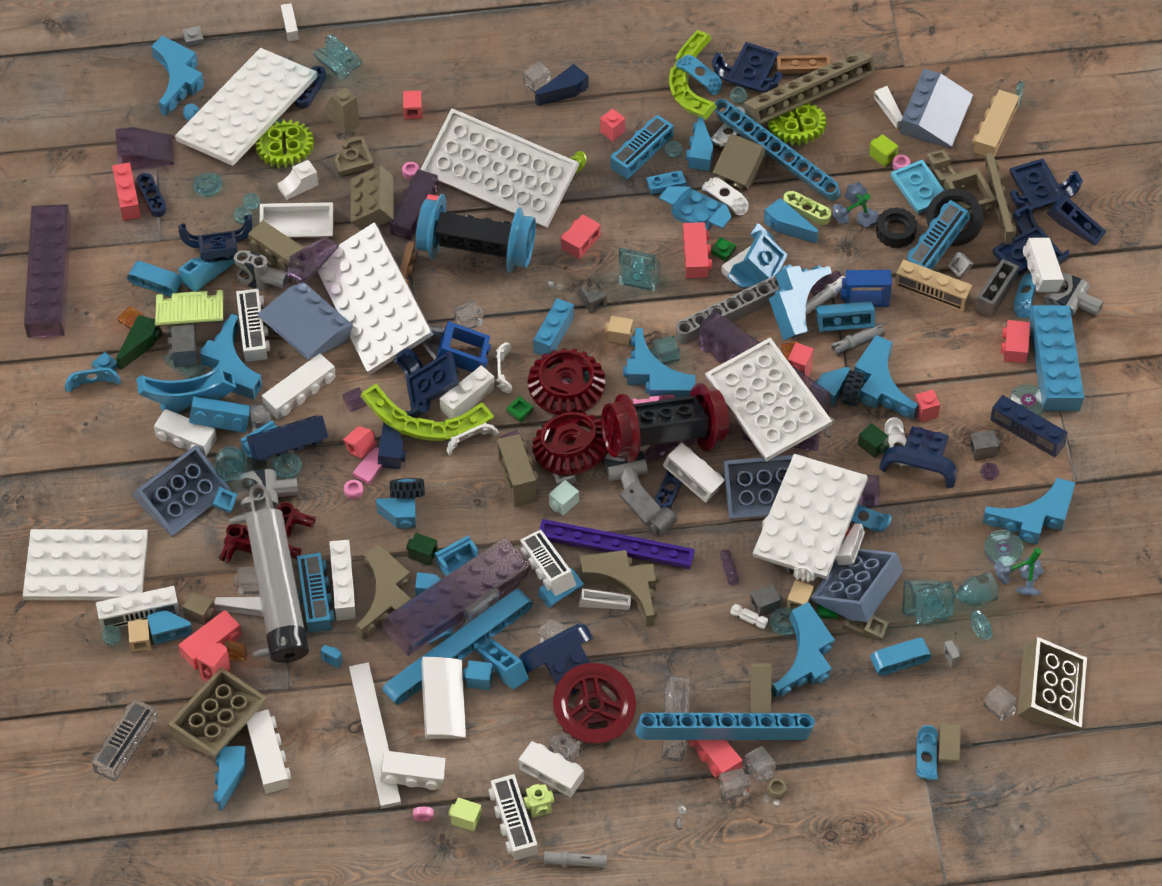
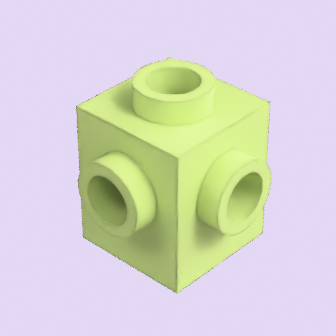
(538, 800)

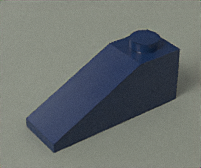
(564, 86)
(1074, 219)
(391, 448)

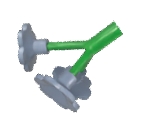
(858, 196)
(1029, 569)

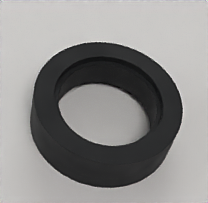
(963, 196)

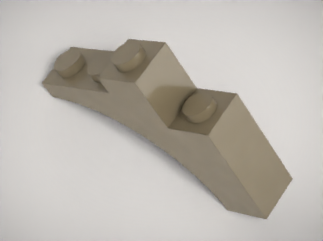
(617, 571)
(390, 581)

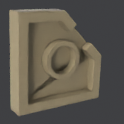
(353, 157)

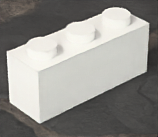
(1043, 265)
(467, 393)
(181, 433)
(693, 472)
(551, 769)
(412, 770)

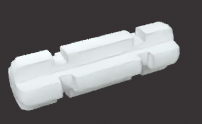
(749, 616)

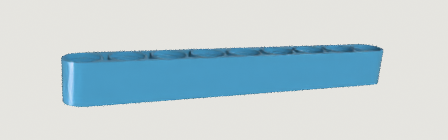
(780, 156)
(461, 643)
(724, 726)

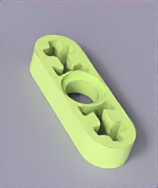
(810, 214)

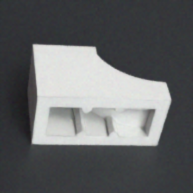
(302, 178)

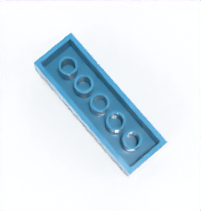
(1056, 358)

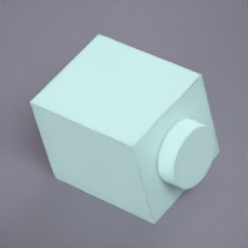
(563, 497)

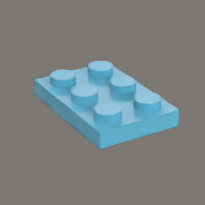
(917, 185)

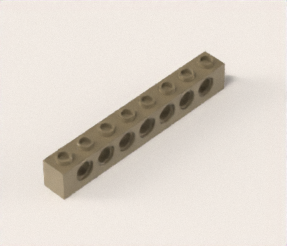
(809, 87)

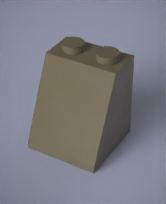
(740, 162)

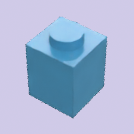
(478, 675)

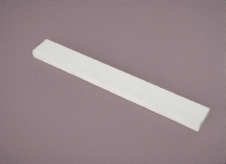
(373, 731)

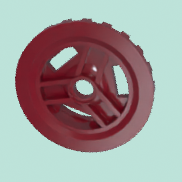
(576, 395)
(569, 459)
(588, 680)

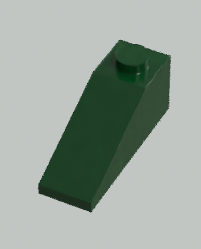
(138, 341)

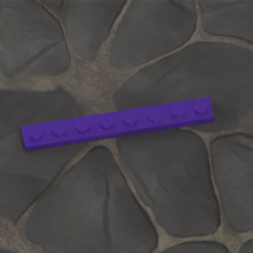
(612, 542)

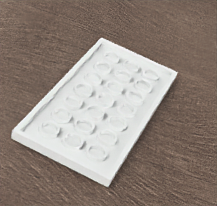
(246, 106)
(499, 167)
(374, 298)

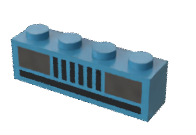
(641, 146)
(939, 235)
(314, 592)

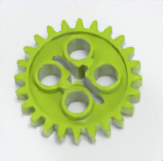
(809, 120)
(298, 143)

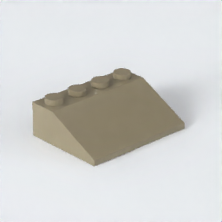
(1052, 684)
(216, 713)

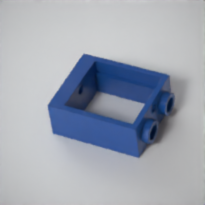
(867, 279)
(469, 336)

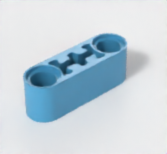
(154, 278)
(900, 656)

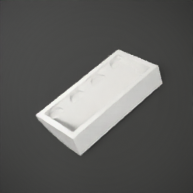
(300, 219)
(443, 698)

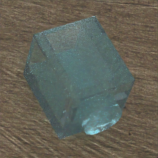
(666, 350)

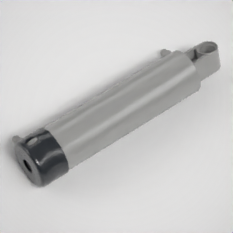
(275, 579)

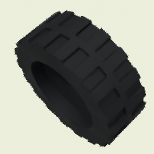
(893, 239)

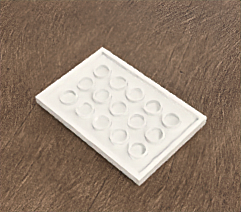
(769, 399)
(810, 515)
(84, 564)

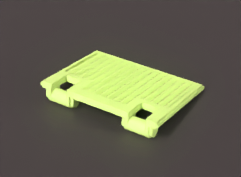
(189, 308)

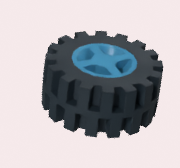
(852, 388)
(407, 488)

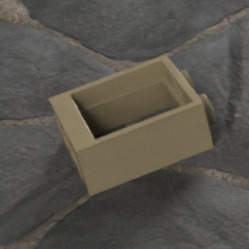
(968, 179)

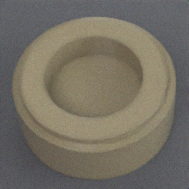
(777, 788)

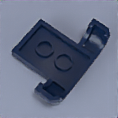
(750, 68)
(1039, 185)
(1027, 229)
(217, 244)
(426, 382)
(925, 451)
(559, 652)

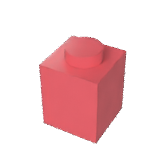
(412, 104)
(612, 124)
(927, 405)
(360, 441)

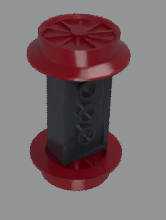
(632, 425)

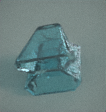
(337, 57)
(928, 600)

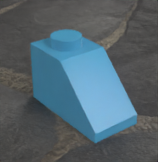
(834, 383)
(398, 511)
(168, 627)

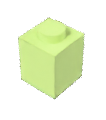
(465, 814)

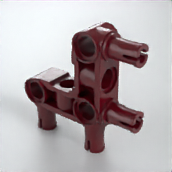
(242, 541)

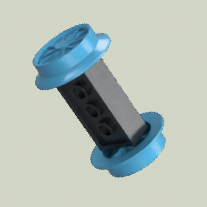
(446, 229)

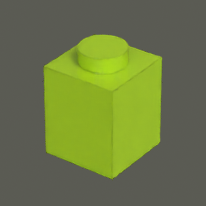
(883, 150)

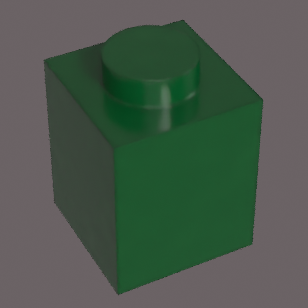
(873, 440)
(422, 548)

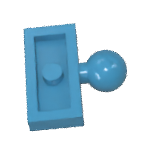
(660, 183)

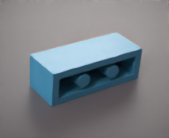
(845, 316)
(553, 327)
(219, 414)

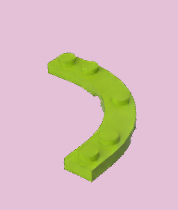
(679, 79)
(423, 428)

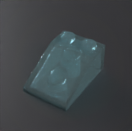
(638, 269)

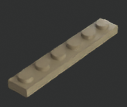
(1002, 204)

